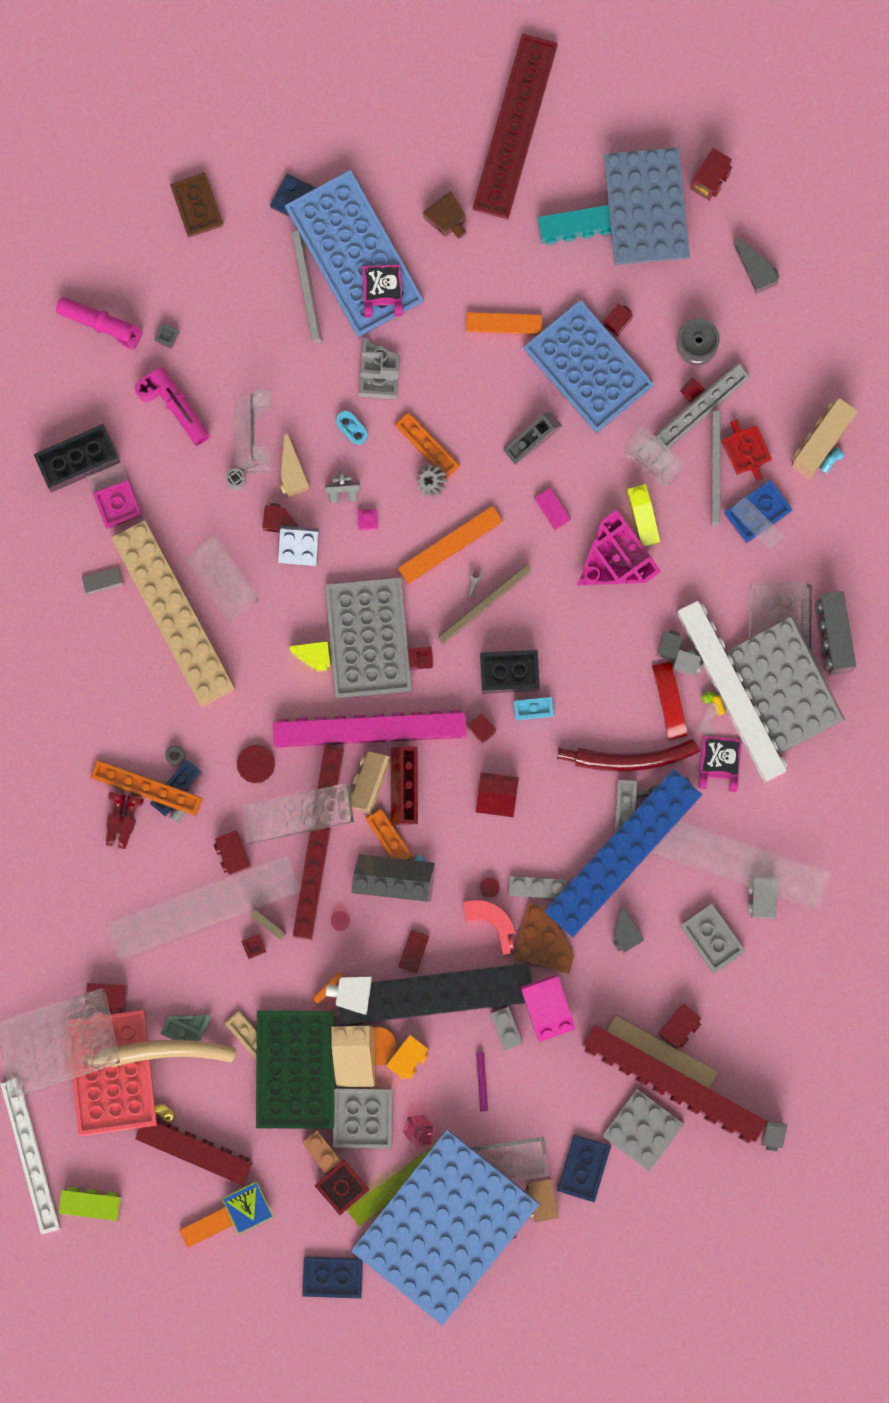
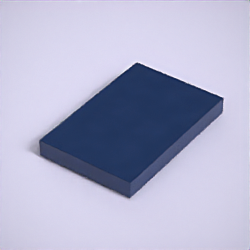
(584, 1168)
(332, 1277)

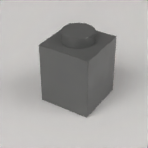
(670, 645)

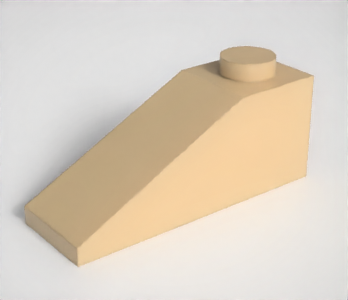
(291, 472)

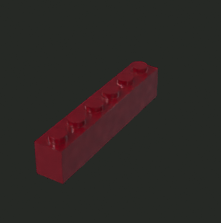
(196, 1152)

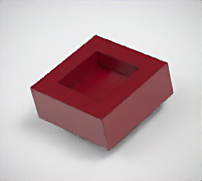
(692, 389)
(253, 946)

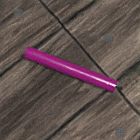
(482, 1082)

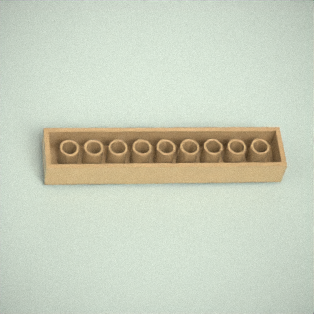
(173, 614)

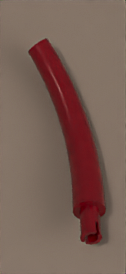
(629, 762)

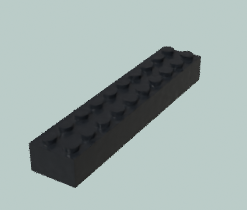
(442, 994)

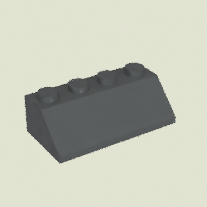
(393, 878)

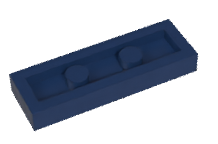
(182, 780)

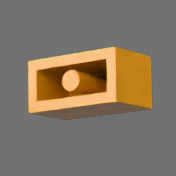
(407, 1058)

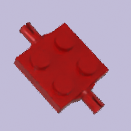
(746, 450)

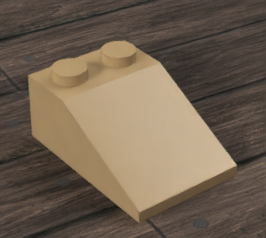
(354, 1056)

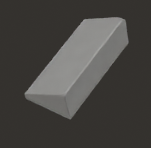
(102, 581)

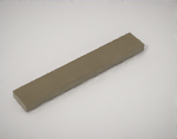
(484, 604)

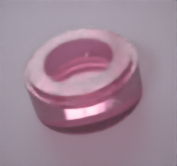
(340, 920)

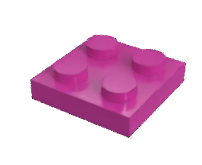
(117, 504)

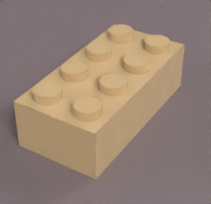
(826, 435)

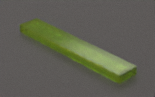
(384, 1193)

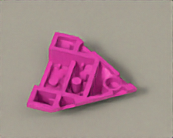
(617, 556)

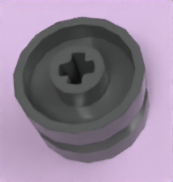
(701, 352)

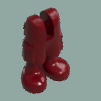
(118, 823)

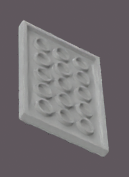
(368, 638)
(786, 684)

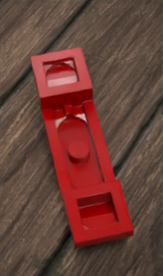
(670, 700)

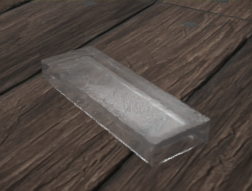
(757, 523)

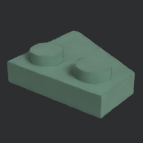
(185, 1027)

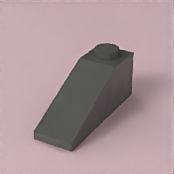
(758, 269)
(533, 437)

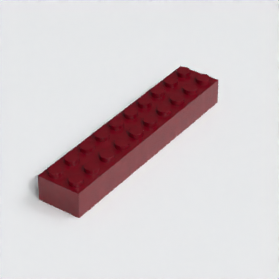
(674, 1083)

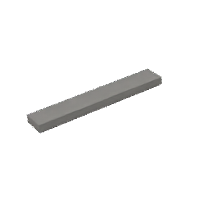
(307, 287)
(702, 405)
(715, 469)

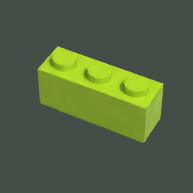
(90, 1204)

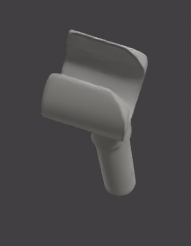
(473, 583)

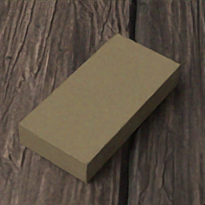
(268, 925)

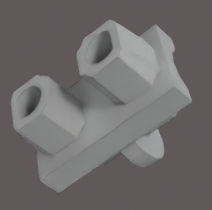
(334, 489)

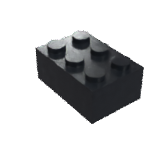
(509, 671)

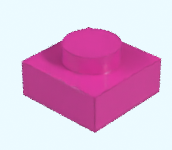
(367, 519)

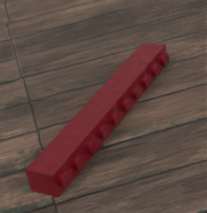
(316, 852)

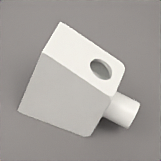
(351, 993)

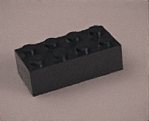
(77, 458)

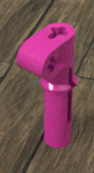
(100, 321)
(165, 385)

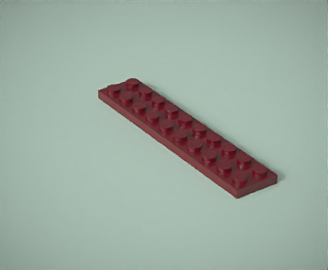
(515, 126)

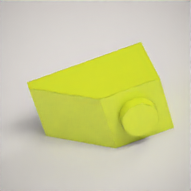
(313, 655)

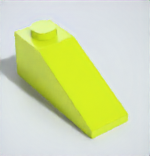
(643, 515)

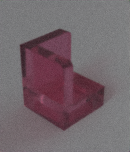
(419, 1130)

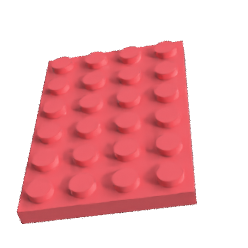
(118, 1095)

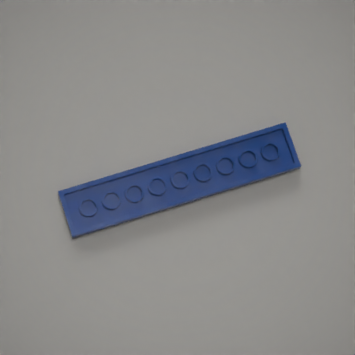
(623, 853)

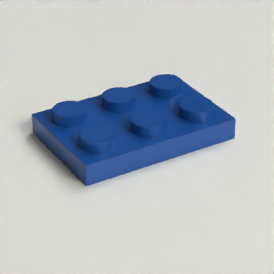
(768, 502)

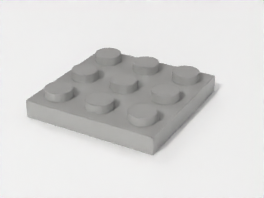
(362, 1118)
(643, 1130)

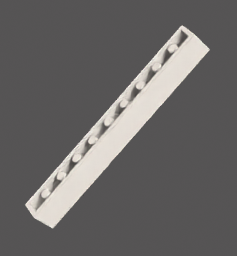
(729, 688)

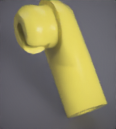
(164, 1112)

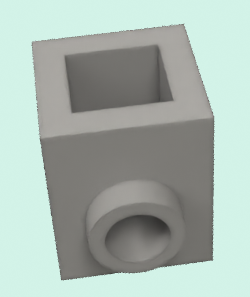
(688, 663)

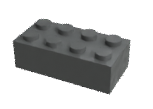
(836, 633)

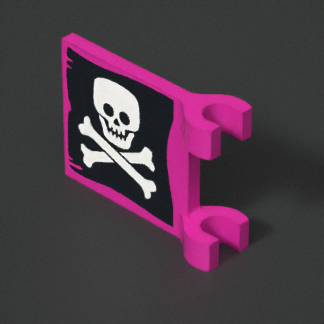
(382, 287)
(720, 760)

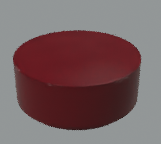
(489, 887)

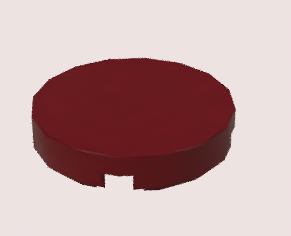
(255, 764)

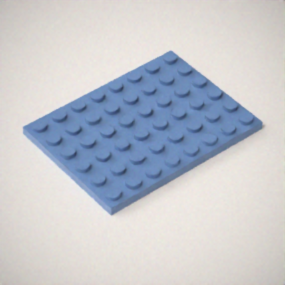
(445, 1227)

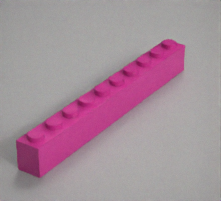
(369, 729)

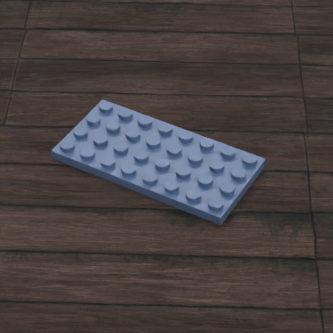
(343, 238)

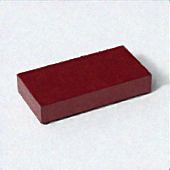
(414, 951)

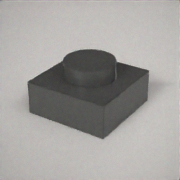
(167, 336)

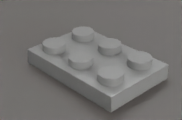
(712, 938)

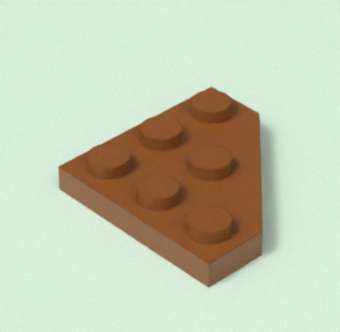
(543, 942)

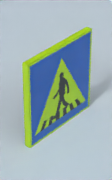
(247, 1207)

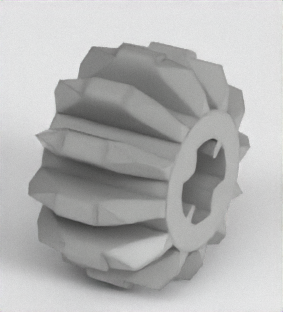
(437, 486)

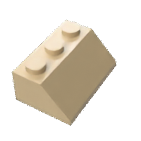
(369, 781)

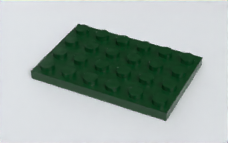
(294, 1070)

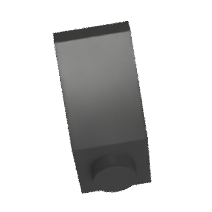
(626, 933)
(774, 1135)

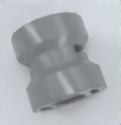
(238, 482)

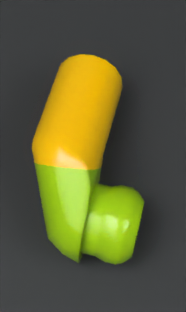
(712, 697)

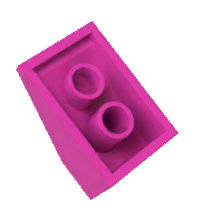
(548, 1008)

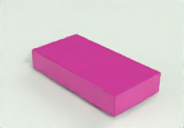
(552, 509)

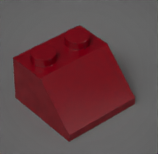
(497, 794)

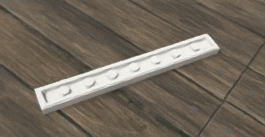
(31, 1161)

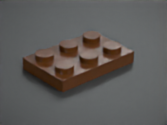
(196, 205)

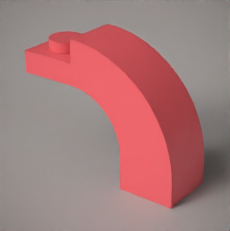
(486, 911)

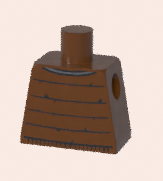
(446, 216)

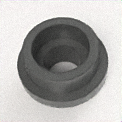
(170, 751)

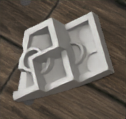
(378, 372)

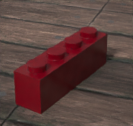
(404, 785)

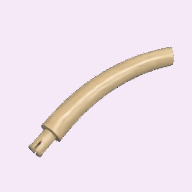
(174, 1048)

